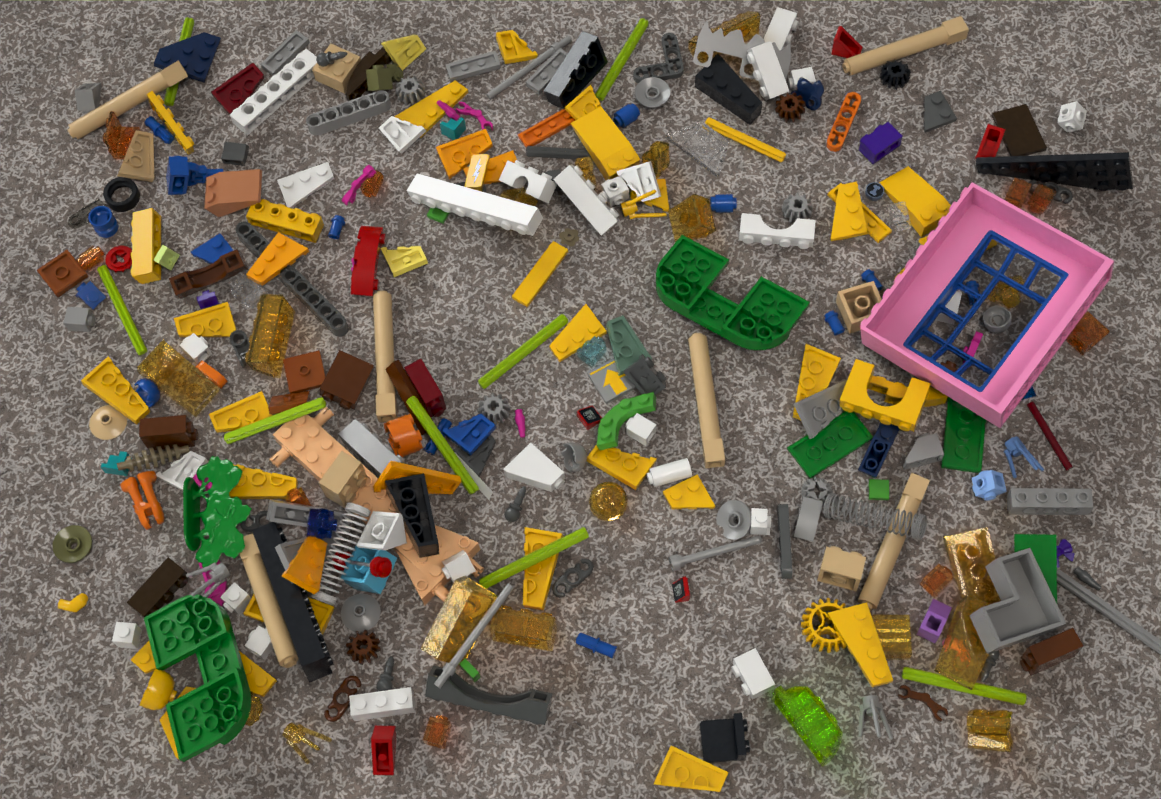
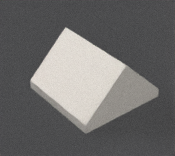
(383, 531)

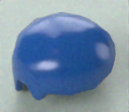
(148, 391)

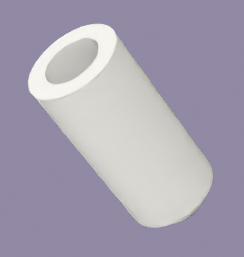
(669, 472)

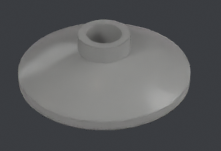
(652, 86)
(727, 517)
(364, 620)

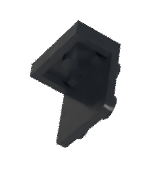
(724, 739)

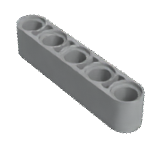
(340, 115)

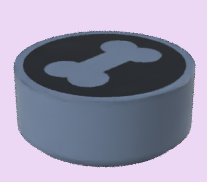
(874, 191)

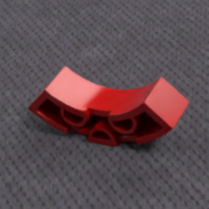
(367, 256)

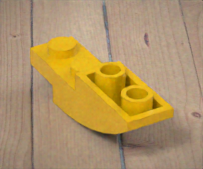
(896, 391)

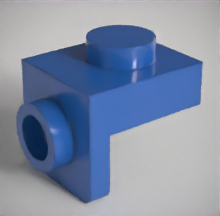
(90, 294)

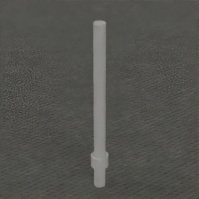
(553, 48)
(449, 668)

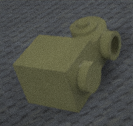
(382, 78)

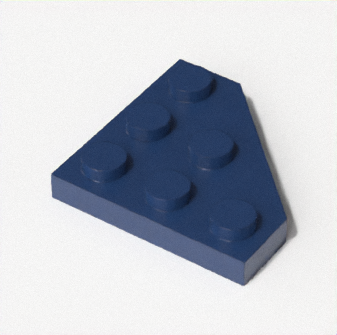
(193, 53)

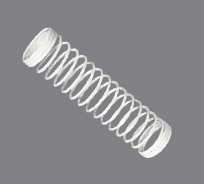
(357, 509)

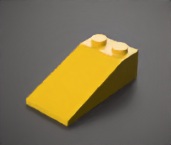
(605, 143)
(923, 202)

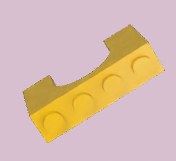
(903, 414)

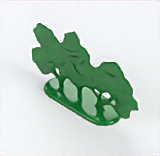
(220, 515)

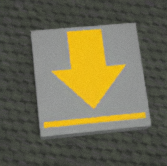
(608, 382)

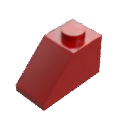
(383, 750)

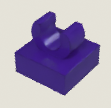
(207, 299)

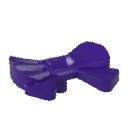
(1066, 549)

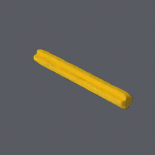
(746, 140)

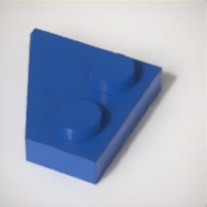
(212, 249)
(470, 433)

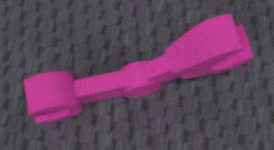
(475, 113)
(350, 196)

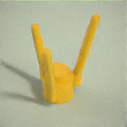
(630, 207)

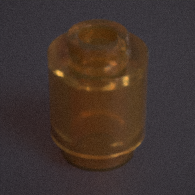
(372, 185)
(90, 258)

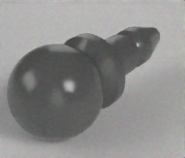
(324, 59)
(513, 512)
(990, 661)
(386, 678)

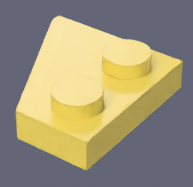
(404, 50)
(404, 259)

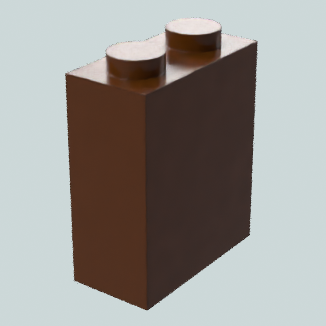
(346, 380)
(167, 431)
(1051, 652)

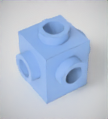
(988, 484)

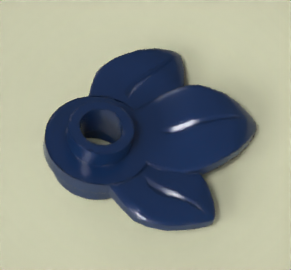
(810, 91)

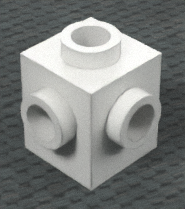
(1072, 116)
(615, 191)

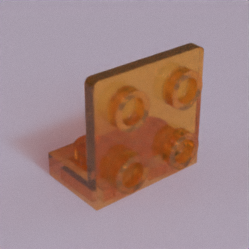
(117, 137)
(1087, 333)

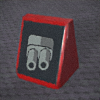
(589, 417)
(681, 590)

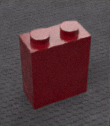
(426, 388)

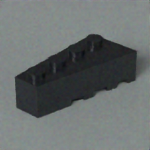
(576, 70)
(728, 90)
(412, 500)

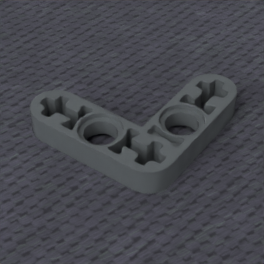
(666, 68)

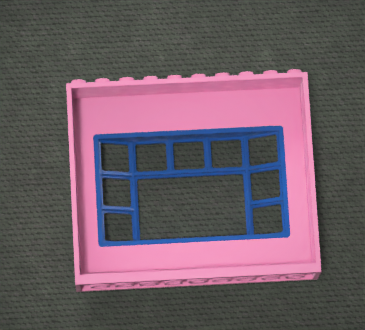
(943, 267)

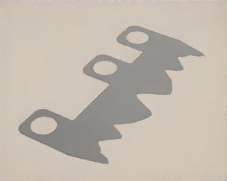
(734, 45)

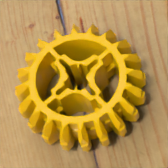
(823, 618)

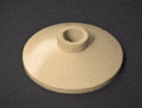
(109, 429)

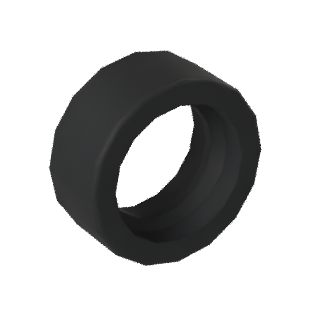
(125, 205)

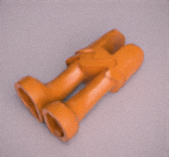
(142, 508)

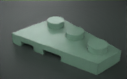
(624, 343)

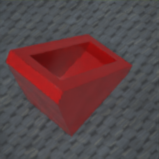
(845, 45)

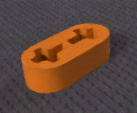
(212, 374)

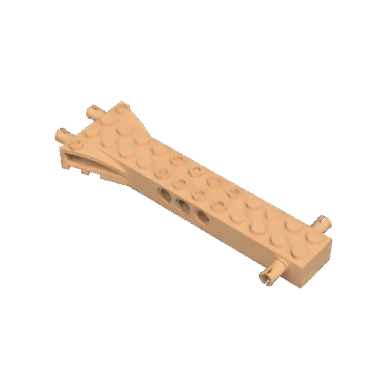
(317, 450)

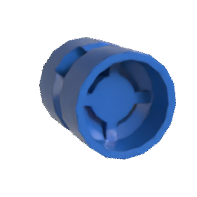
(103, 221)

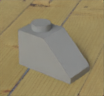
(88, 96)
(924, 451)

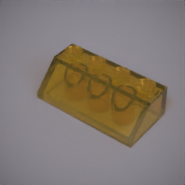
(746, 22)
(270, 335)
(457, 619)

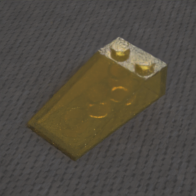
(178, 378)
(968, 555)
(962, 650)

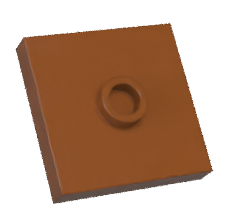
(62, 273)
(304, 372)
(287, 401)

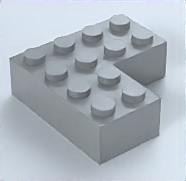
(1025, 604)

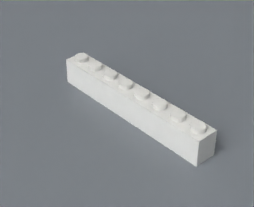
(475, 204)

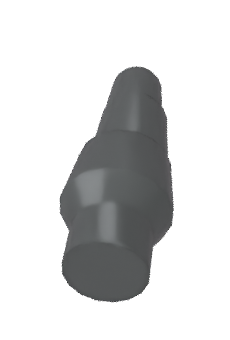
(1084, 576)

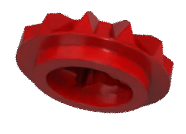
(120, 251)

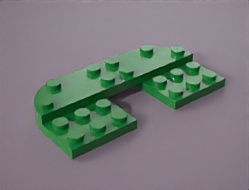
(755, 324)
(223, 704)

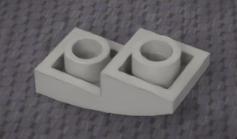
(808, 518)

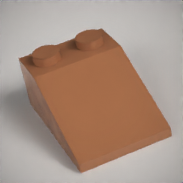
(232, 191)

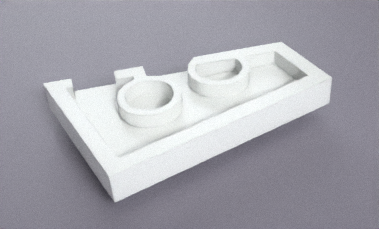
(304, 183)

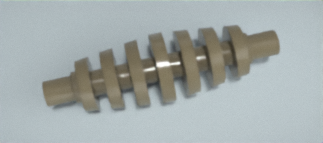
(153, 457)

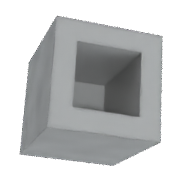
(79, 319)

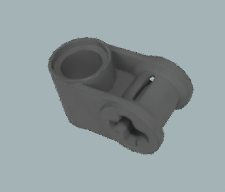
(240, 348)

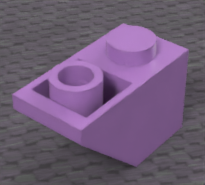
(934, 621)

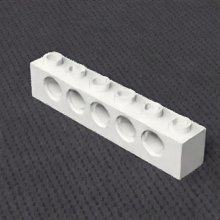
(274, 92)

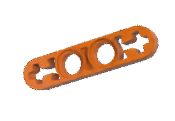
(844, 122)

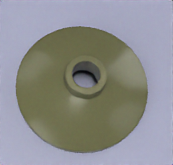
(68, 536)

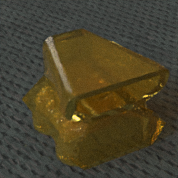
(990, 730)

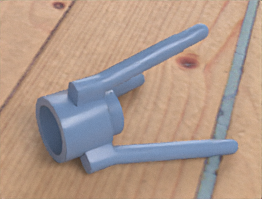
(1017, 448)

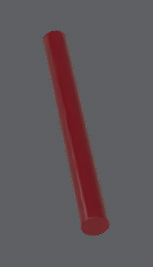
(1049, 435)

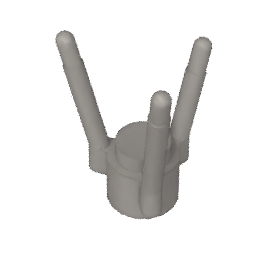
(217, 574)
(873, 707)

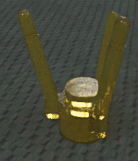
(295, 734)

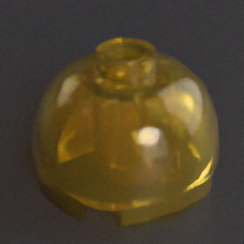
(608, 501)

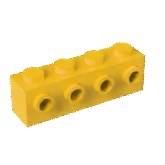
(285, 220)
(145, 245)

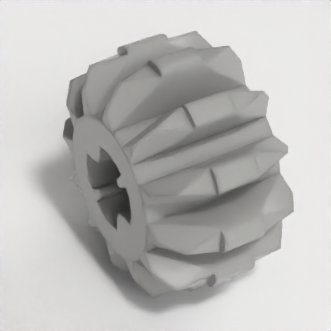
(410, 90)
(803, 210)
(501, 408)

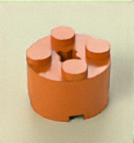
(403, 436)

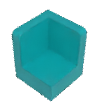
(453, 128)
(111, 466)

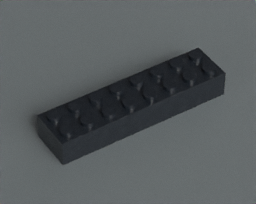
(294, 606)

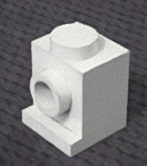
(760, 522)

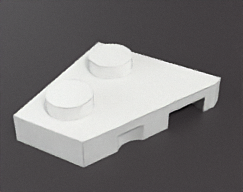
(401, 133)
(641, 179)

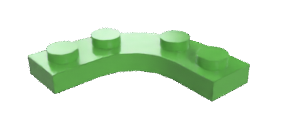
(613, 420)

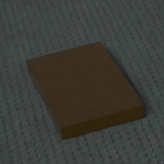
(1021, 131)

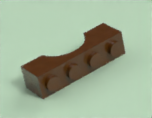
(196, 280)

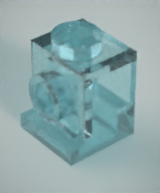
(592, 351)

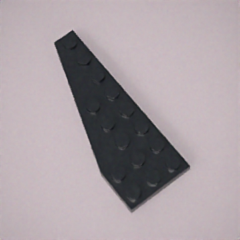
(1090, 171)

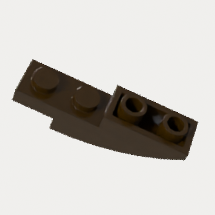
(358, 80)

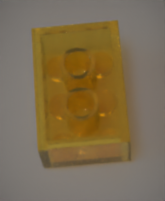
(524, 628)

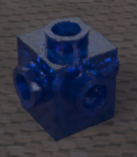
(321, 523)

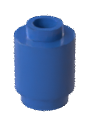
(626, 115)
(723, 203)

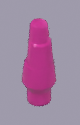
(449, 111)
(520, 422)

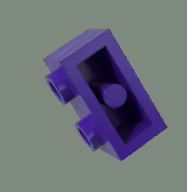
(880, 142)

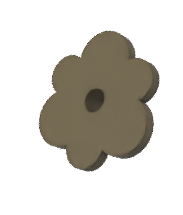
(570, 241)

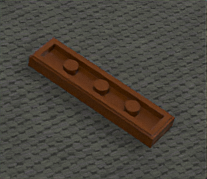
(405, 389)

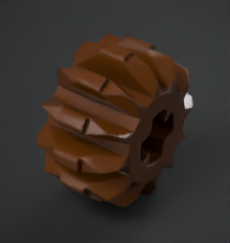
(783, 107)
(362, 654)

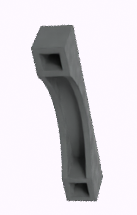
(527, 706)

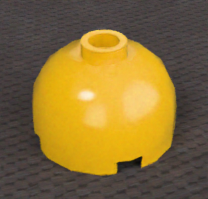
(159, 691)

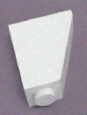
(535, 469)

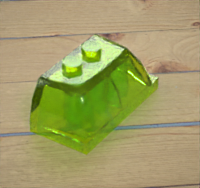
(810, 721)

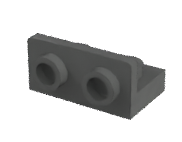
(645, 376)

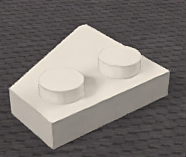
(181, 469)

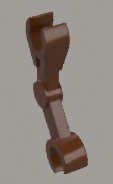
(925, 698)

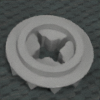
(821, 483)

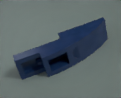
(878, 449)

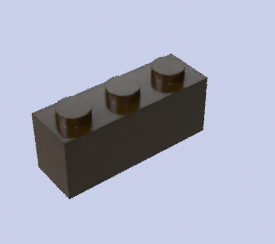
(158, 588)

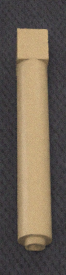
(949, 32)
(127, 100)
(384, 355)
(706, 402)
(892, 543)
(268, 603)

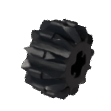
(895, 74)

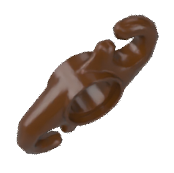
(341, 708)

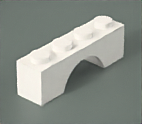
(755, 230)

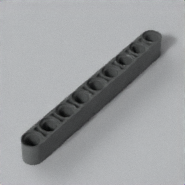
(297, 284)

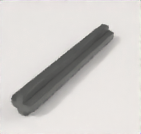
(555, 152)

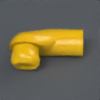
(75, 604)

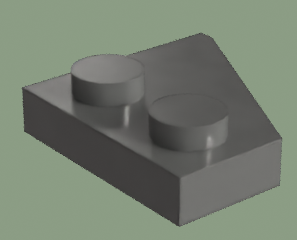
(937, 112)
(480, 457)

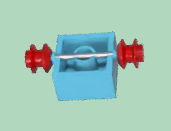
(368, 569)

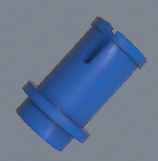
(336, 227)
(869, 276)
(974, 286)
(834, 322)

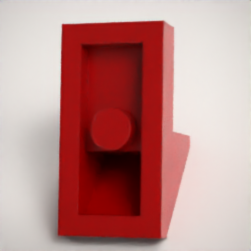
(990, 141)

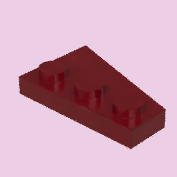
(238, 88)

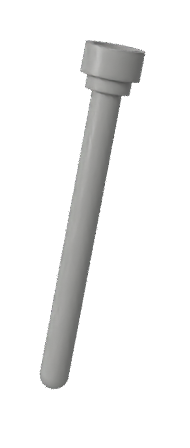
(679, 561)

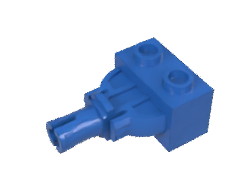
(184, 173)

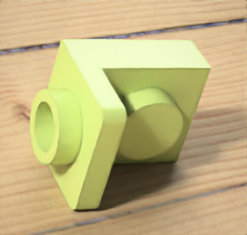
(166, 257)

